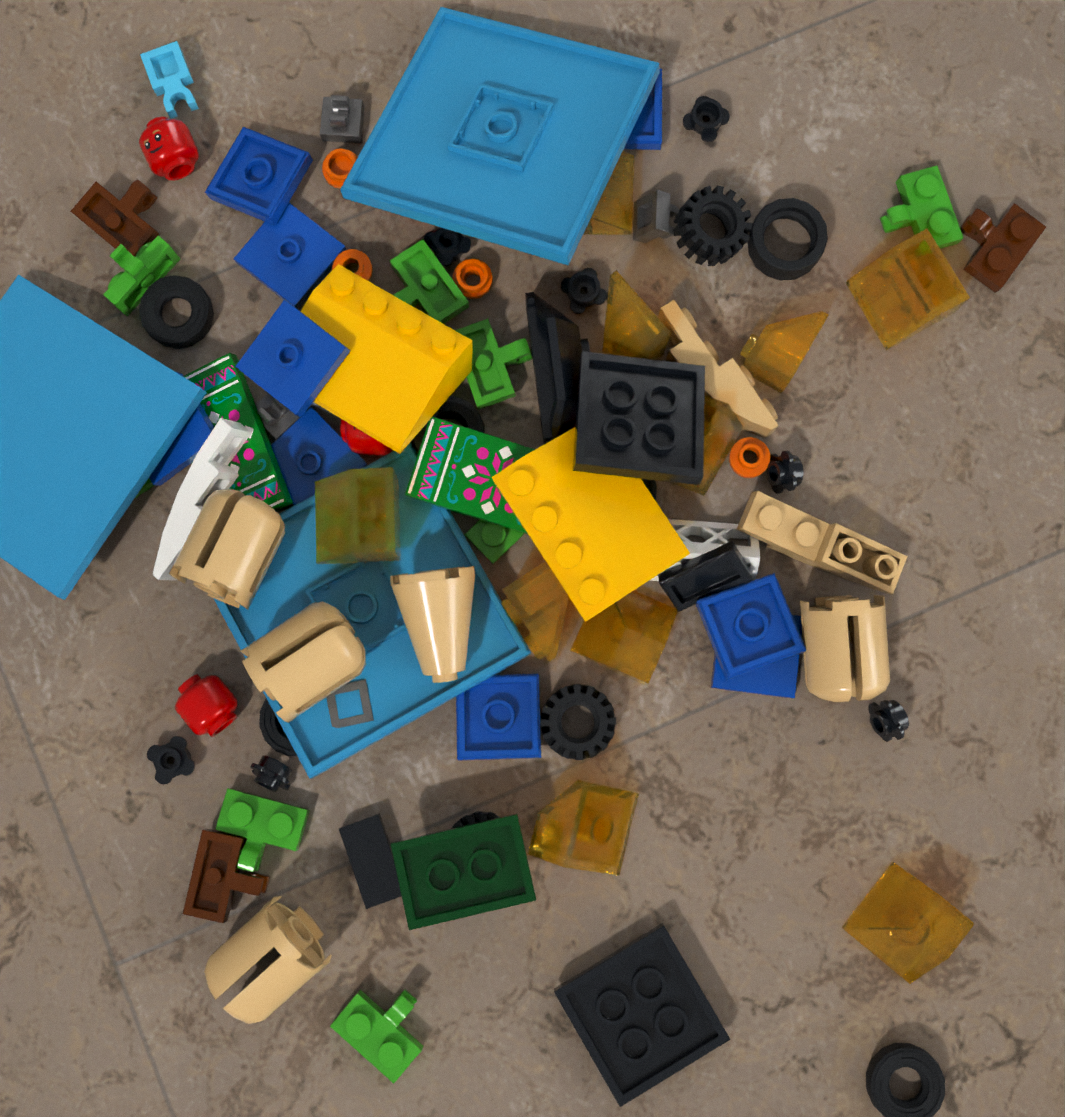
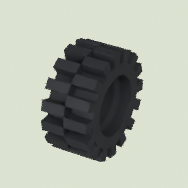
(726, 211)
(603, 722)

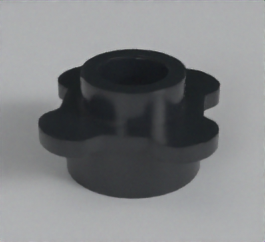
(707, 107)
(450, 253)
(583, 279)
(784, 472)
(888, 719)
(182, 765)
(271, 774)

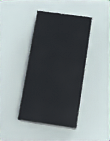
(705, 576)
(371, 860)

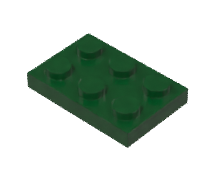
(463, 871)

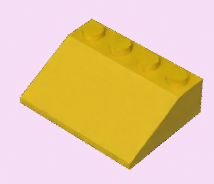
(398, 359)
(590, 528)

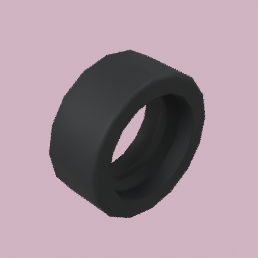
(793, 210)

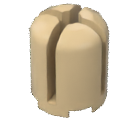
(230, 547)
(845, 647)
(305, 658)
(301, 957)

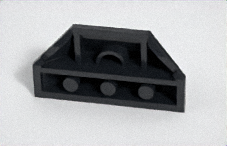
(555, 358)

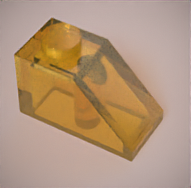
(781, 348)

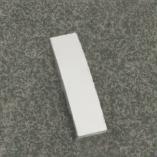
(206, 475)

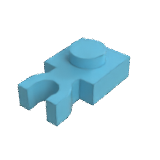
(169, 76)

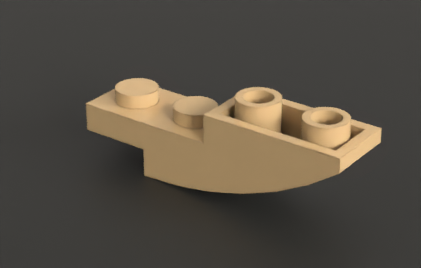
(725, 382)
(821, 544)

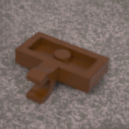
(118, 219)
(1001, 245)
(217, 877)

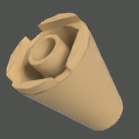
(437, 617)

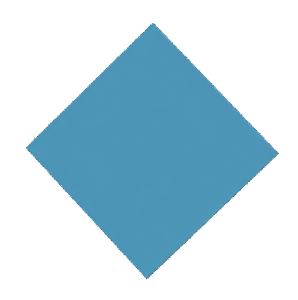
(502, 134)
(76, 432)
(366, 598)

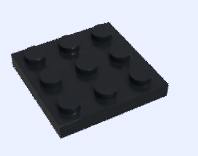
(640, 418)
(641, 1014)

